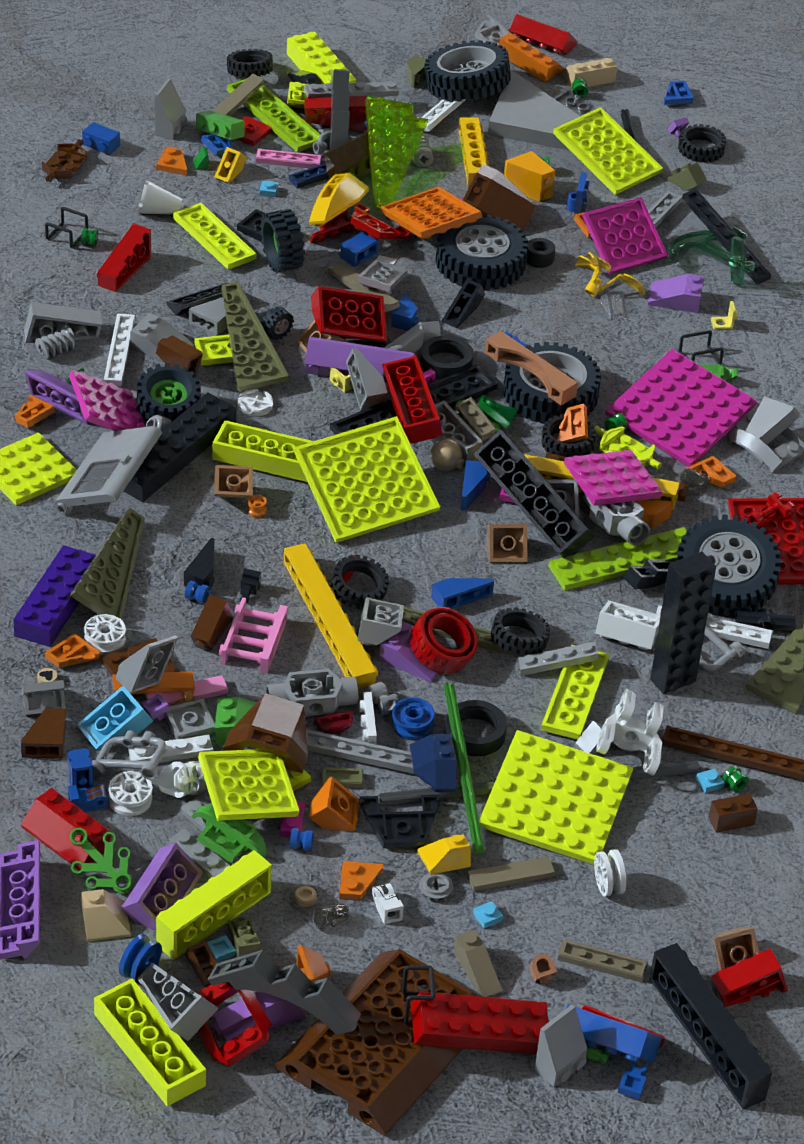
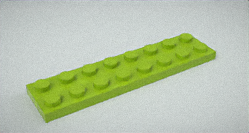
(280, 117)
(614, 560)

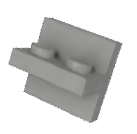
(42, 696)

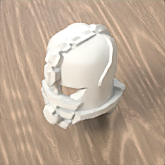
(181, 779)

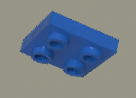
(578, 200)

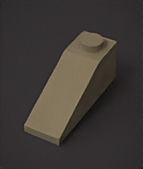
(477, 964)

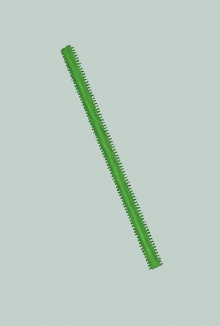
(463, 767)

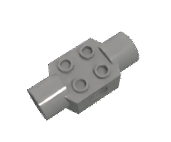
(620, 519)
(317, 690)

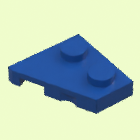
(678, 93)
(216, 144)

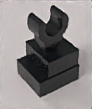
(250, 583)

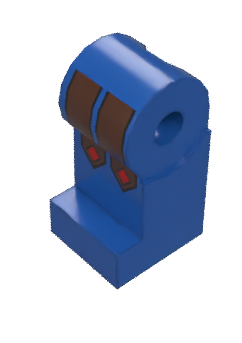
(88, 798)

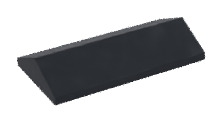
(184, 303)

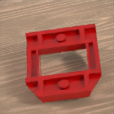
(245, 1042)

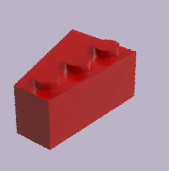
(749, 978)

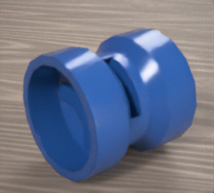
(197, 592)
(301, 839)

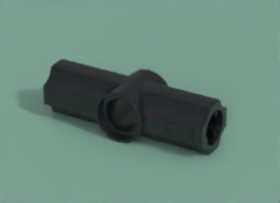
(766, 619)

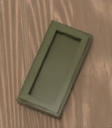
(346, 776)

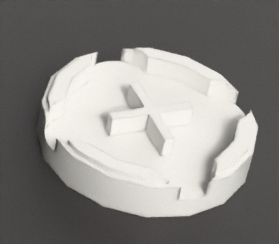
(255, 403)

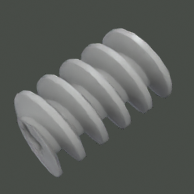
(423, 155)
(56, 342)

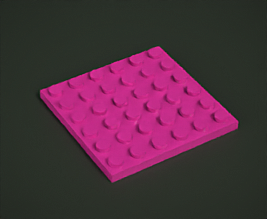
(682, 407)

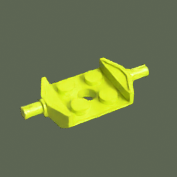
(615, 441)

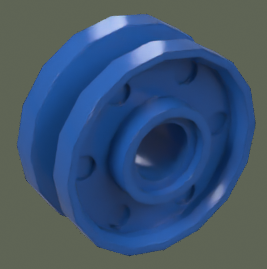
(413, 718)
(139, 956)

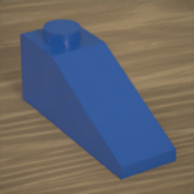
(474, 482)
(461, 591)

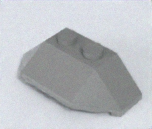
(409, 341)

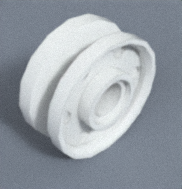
(105, 633)
(130, 793)
(610, 872)

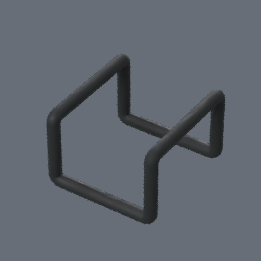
(72, 244)
(710, 350)
(414, 994)

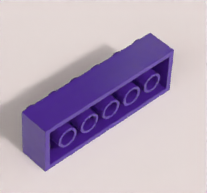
(50, 601)

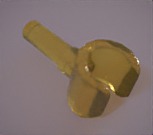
(187, 696)

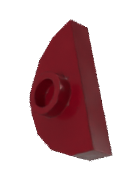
(335, 723)

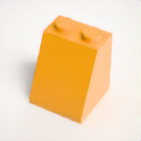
(531, 176)

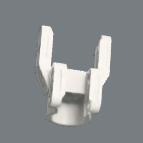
(632, 733)

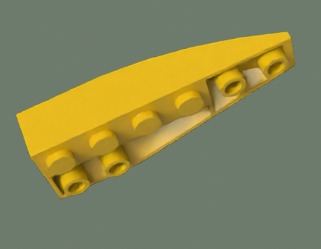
(337, 196)

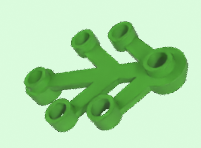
(103, 864)

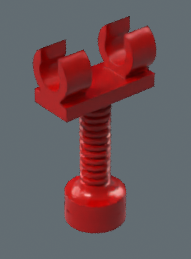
(774, 506)

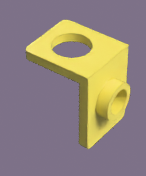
(729, 321)
(340, 380)

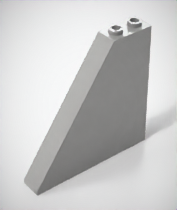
(528, 114)

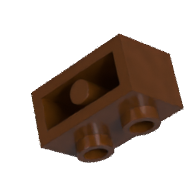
(733, 812)

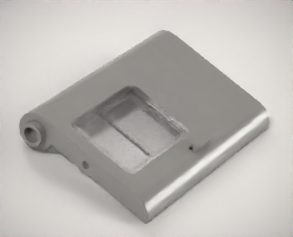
(108, 467)

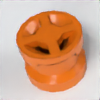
(257, 506)

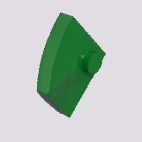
(498, 412)

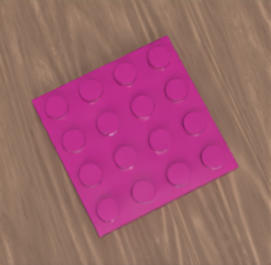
(625, 235)
(106, 403)
(613, 477)

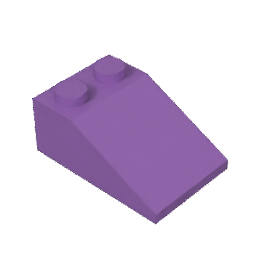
(677, 293)
(398, 653)

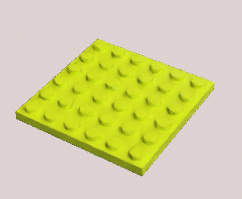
(366, 479)
(556, 797)

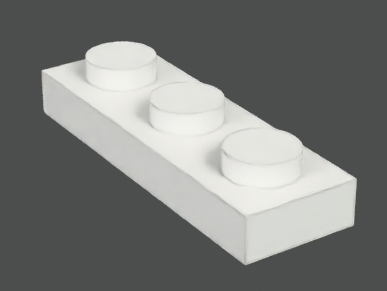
(368, 718)

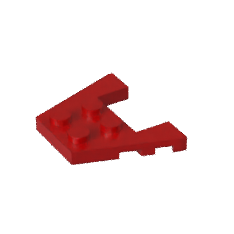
(375, 227)

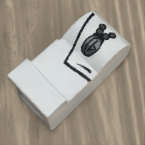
(387, 902)

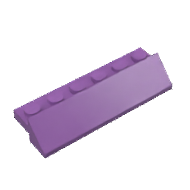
(328, 354)
(20, 900)

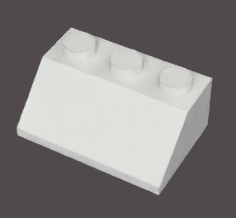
(628, 625)

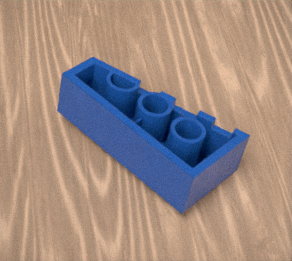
(618, 1036)

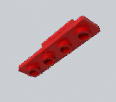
(334, 227)

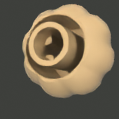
(447, 455)

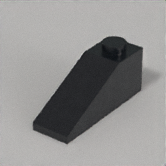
(304, 77)
(464, 303)
(202, 567)

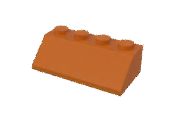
(530, 58)

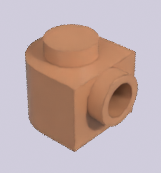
(542, 968)

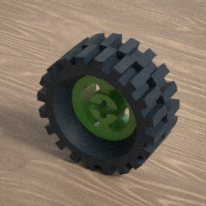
(282, 240)
(173, 385)

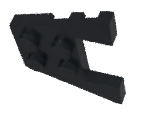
(401, 828)

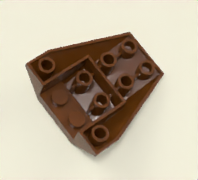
(499, 197)
(273, 727)

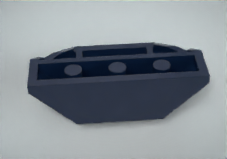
(435, 761)

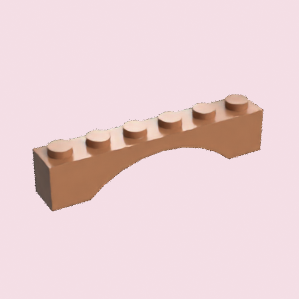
(507, 350)

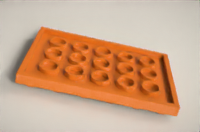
(431, 212)

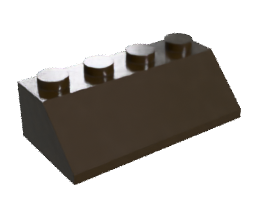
(349, 158)

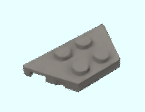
(490, 31)

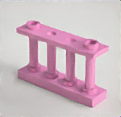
(268, 645)

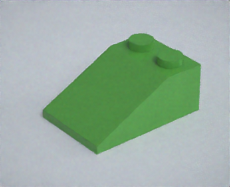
(229, 714)

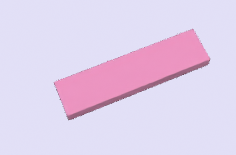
(288, 158)
(203, 689)

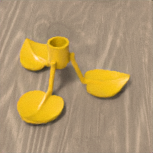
(595, 283)

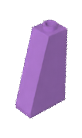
(237, 1018)

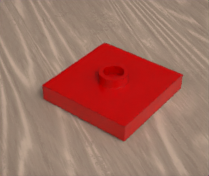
(254, 131)

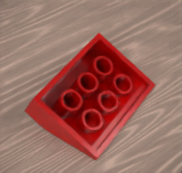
(349, 314)

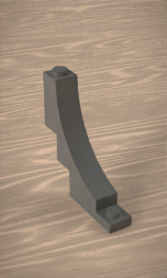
(339, 107)
(261, 974)

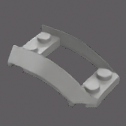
(772, 458)

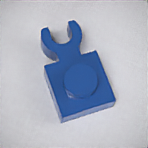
(633, 1081)

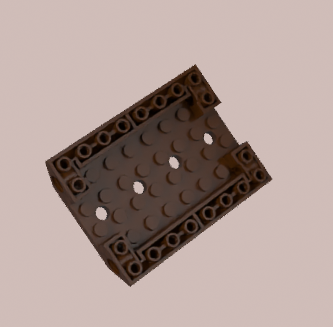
(381, 1077)

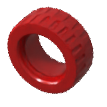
(431, 652)

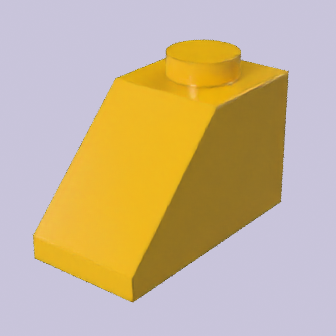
(230, 165)

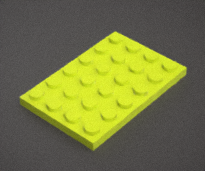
(607, 150)

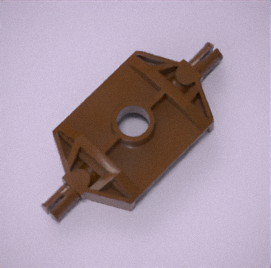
(65, 161)

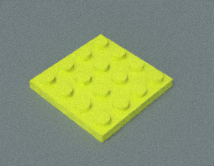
(32, 469)
(248, 785)

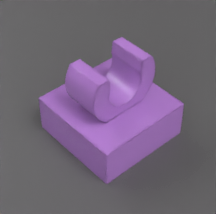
(678, 125)
(156, 707)

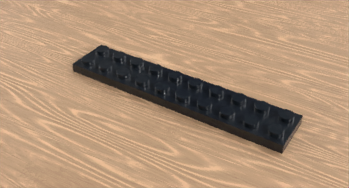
(458, 386)

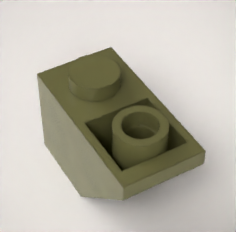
(415, 70)
(688, 176)

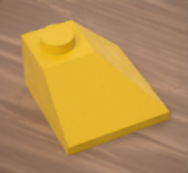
(446, 854)

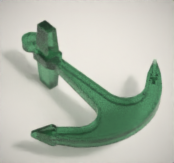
(702, 241)

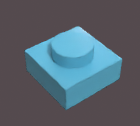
(268, 188)
(710, 780)
(487, 914)
(222, 948)

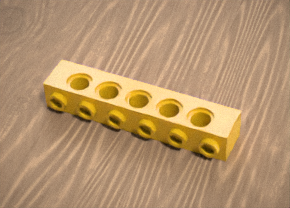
(472, 146)

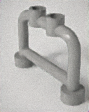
(734, 650)
(148, 768)

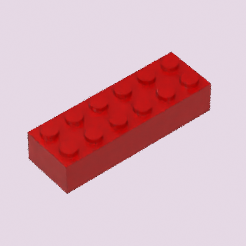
(412, 399)
(478, 1023)

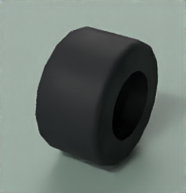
(540, 252)

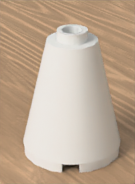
(158, 200)

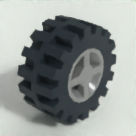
(277, 323)

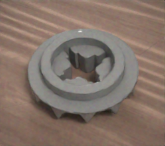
(443, 882)

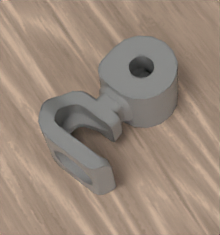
(380, 696)

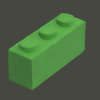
(220, 124)

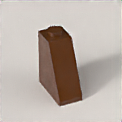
(176, 351)
(211, 623)
(46, 735)

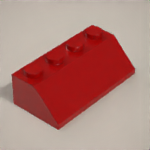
(542, 34)
(52, 821)

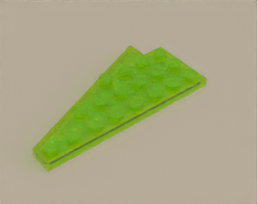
(392, 143)

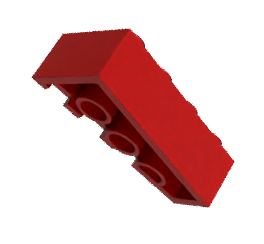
(319, 112)
(126, 258)

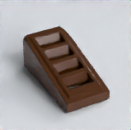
(192, 952)

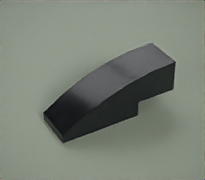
(649, 575)

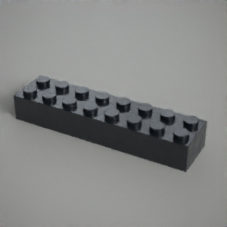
(180, 444)
(533, 495)
(682, 622)
(710, 1026)

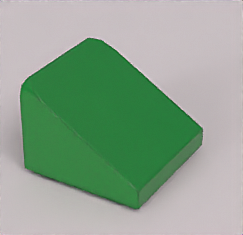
(202, 159)

